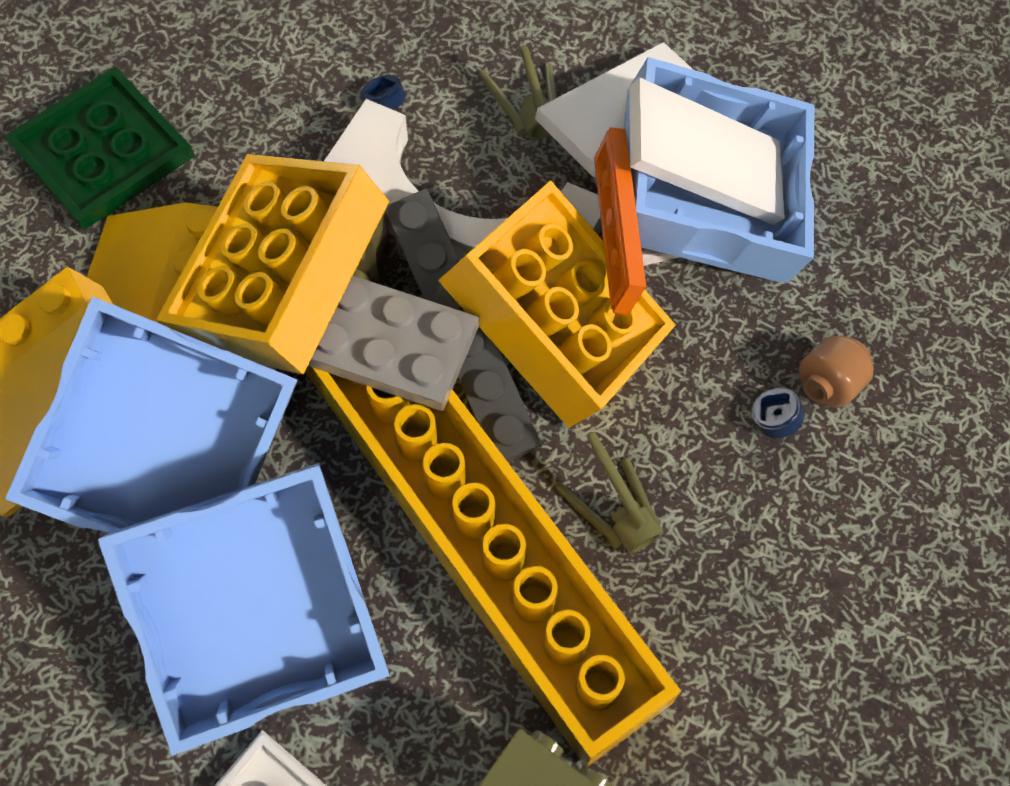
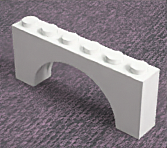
(376, 144)

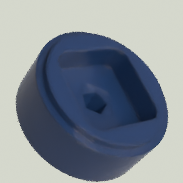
(384, 90)
(778, 412)

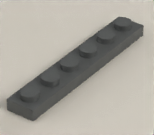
(484, 371)

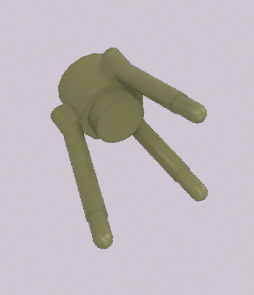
(526, 120)
(636, 521)

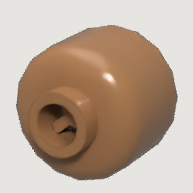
(837, 369)

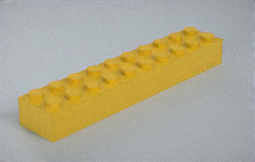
(509, 564)

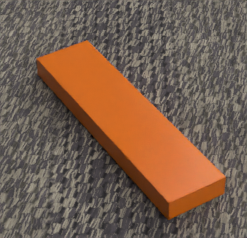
(619, 222)

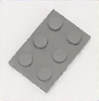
(396, 343)

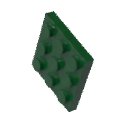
(99, 147)

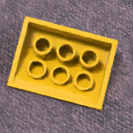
(146, 253)
(276, 259)
(548, 306)
(32, 353)

